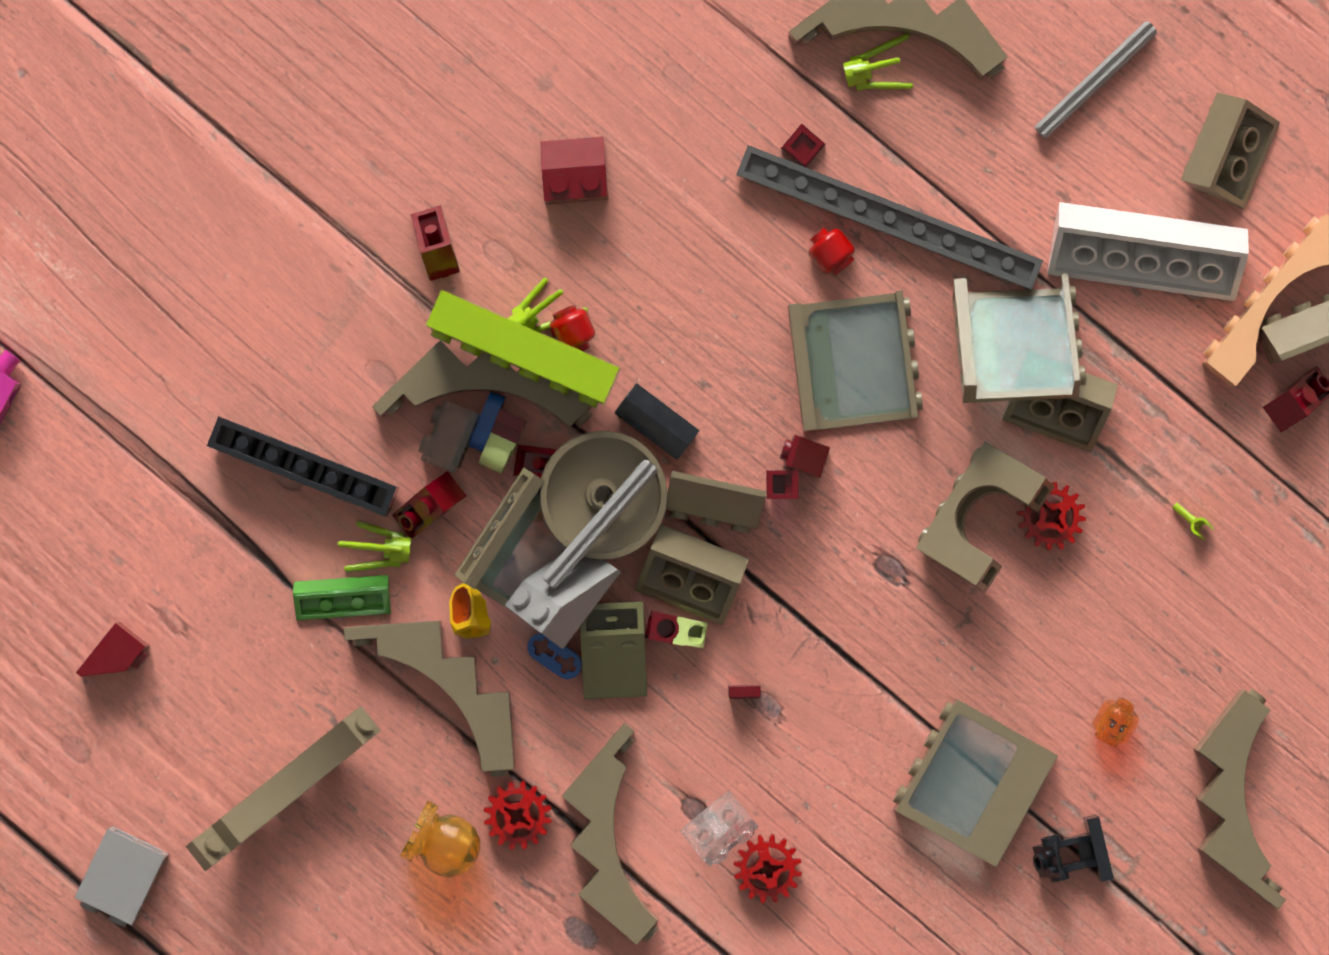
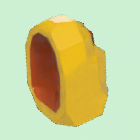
(468, 612)

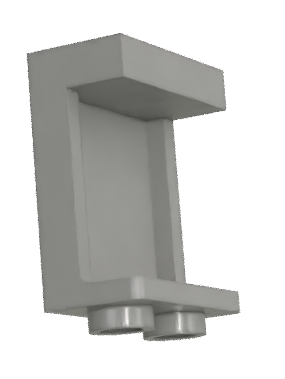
(120, 876)

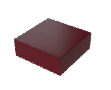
(803, 146)
(744, 691)

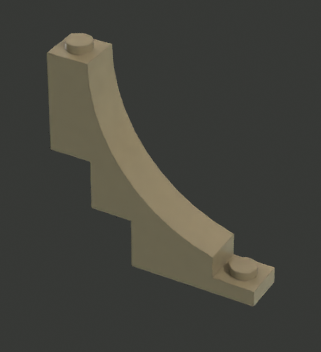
(953, 29)
(443, 374)
(422, 648)
(283, 788)
(595, 797)
(1232, 838)

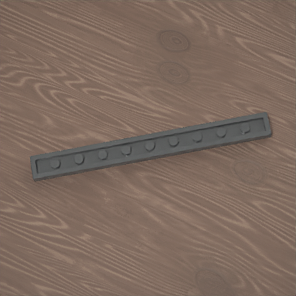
(889, 217)

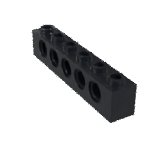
(302, 466)

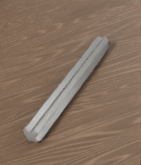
(1095, 79)
(599, 523)

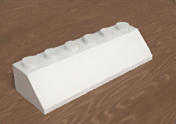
(1148, 251)

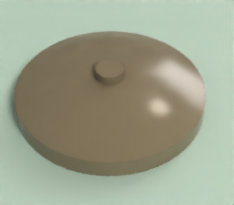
(582, 480)

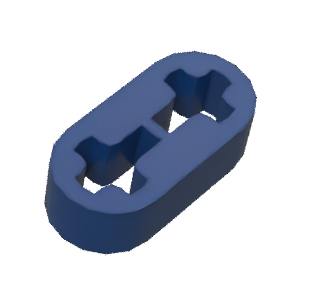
(486, 421)
(550, 662)

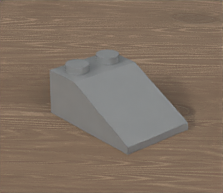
(562, 609)

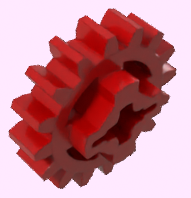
(1065, 532)
(534, 826)
(771, 884)

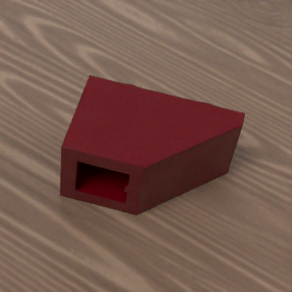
(1298, 399)
(804, 455)
(429, 505)

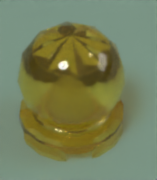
(444, 843)

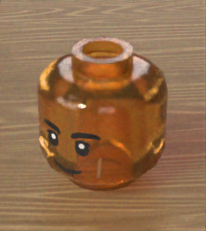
(1115, 721)

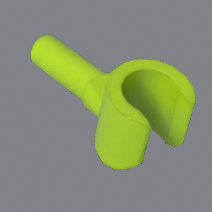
(1195, 522)

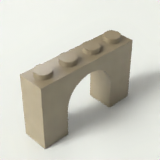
(987, 474)

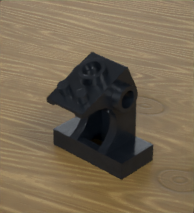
(1090, 847)

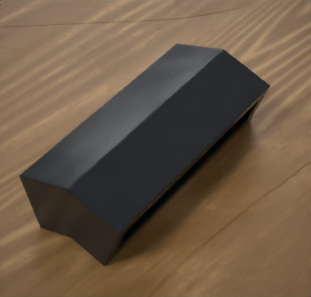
(656, 421)

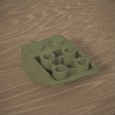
(614, 651)

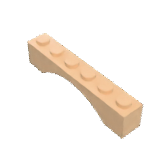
(1237, 349)

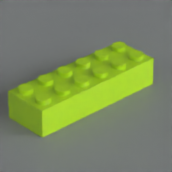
(522, 347)

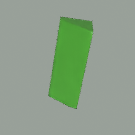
(342, 597)

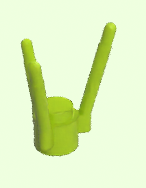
(859, 71)
(528, 316)
(396, 548)

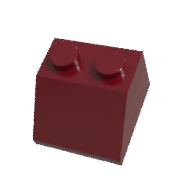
(573, 170)

